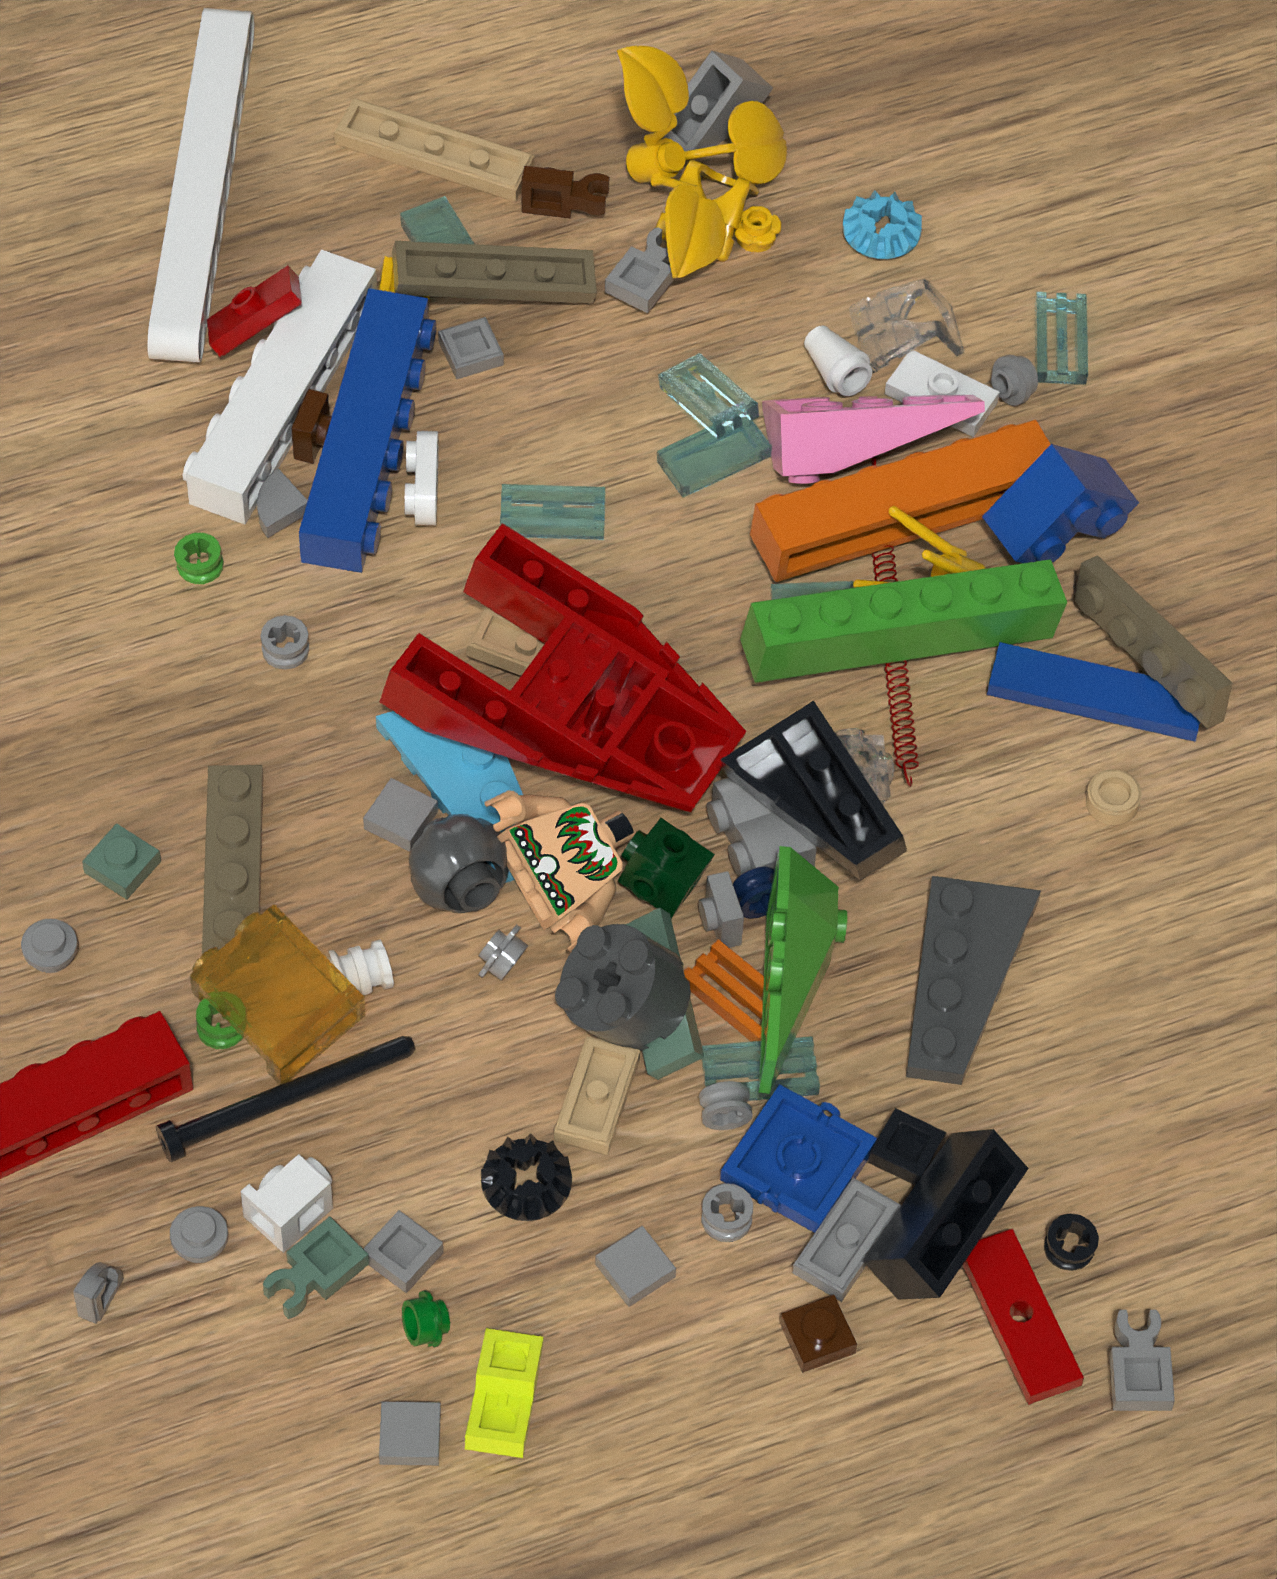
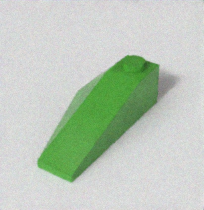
(797, 952)

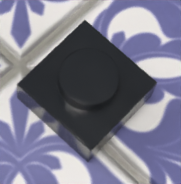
(906, 1146)

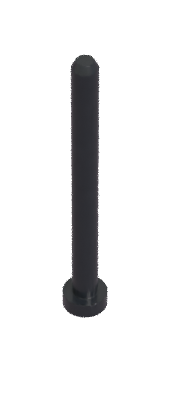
(176, 1138)

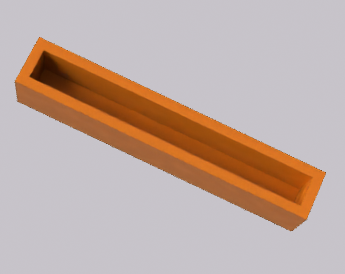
(852, 515)

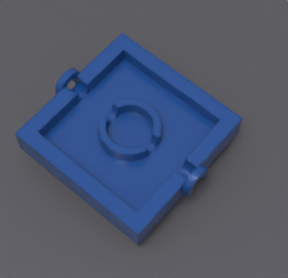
(798, 1157)

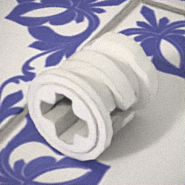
(364, 967)

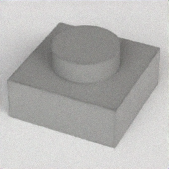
(722, 910)

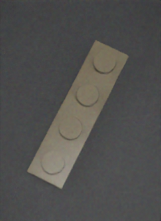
(494, 272)
(1153, 642)
(231, 850)

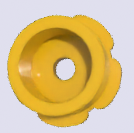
(759, 237)

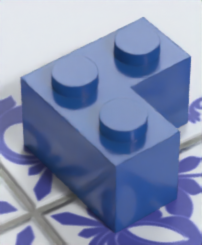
(1057, 499)

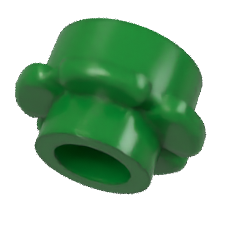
(425, 1320)

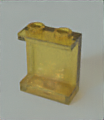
(278, 992)

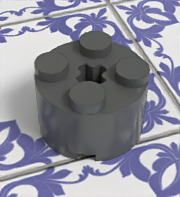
(623, 986)

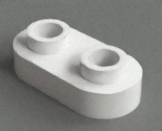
(423, 460)

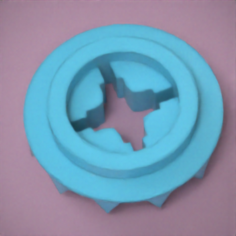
(894, 239)

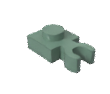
(320, 1262)

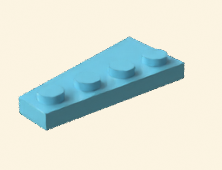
(452, 771)

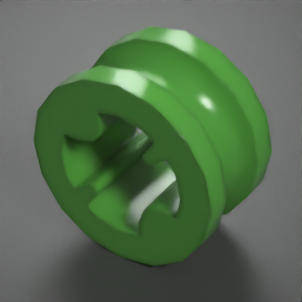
(201, 572)
(214, 1036)

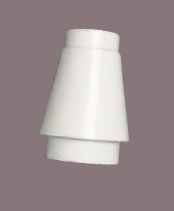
(838, 361)

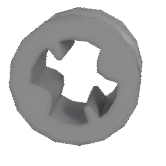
(276, 631)
(725, 1105)
(739, 1202)

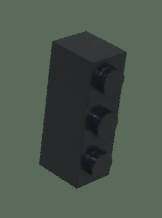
(945, 1214)

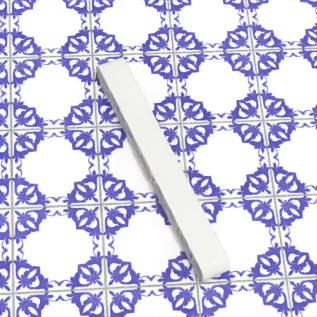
(201, 186)

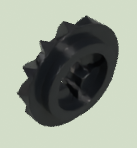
(532, 1199)

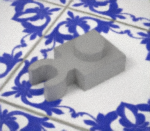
(641, 276)
(1138, 1370)

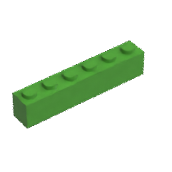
(902, 620)

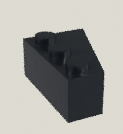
(818, 790)

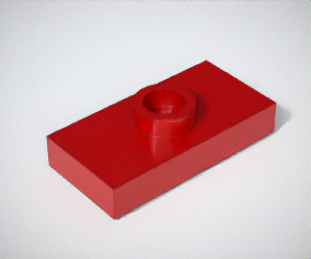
(254, 310)

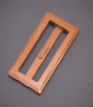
(718, 1002)

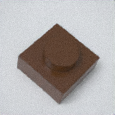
(311, 426)
(818, 1333)

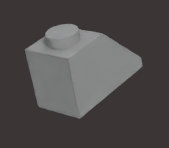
(713, 94)

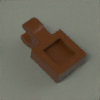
(556, 193)

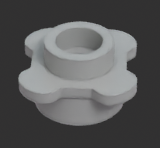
(502, 953)

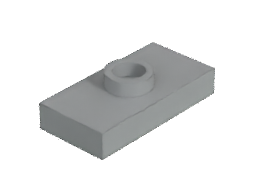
(844, 1238)

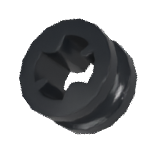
(1059, 1229)

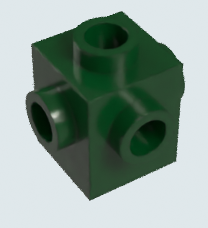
(664, 866)

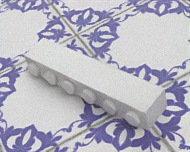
(298, 355)

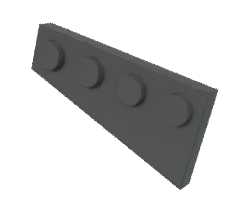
(963, 967)

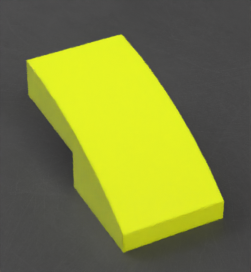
(504, 1393)

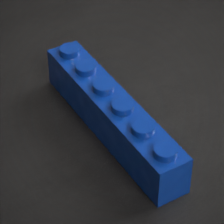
(366, 430)

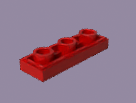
(1009, 1289)

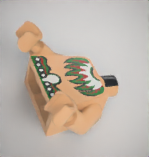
(561, 857)

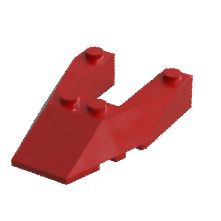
(591, 703)

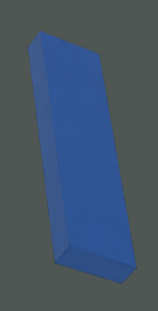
(1089, 691)

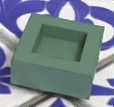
(121, 861)

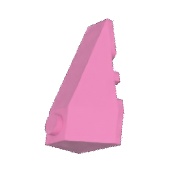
(825, 437)

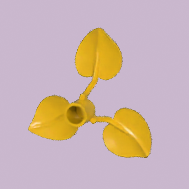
(693, 225)

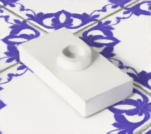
(925, 376)

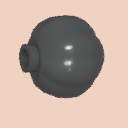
(455, 856)

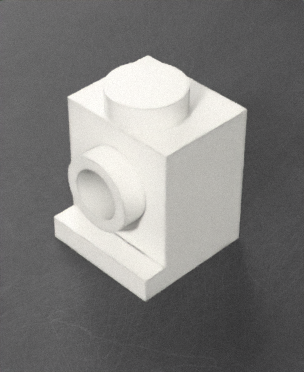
(289, 1201)

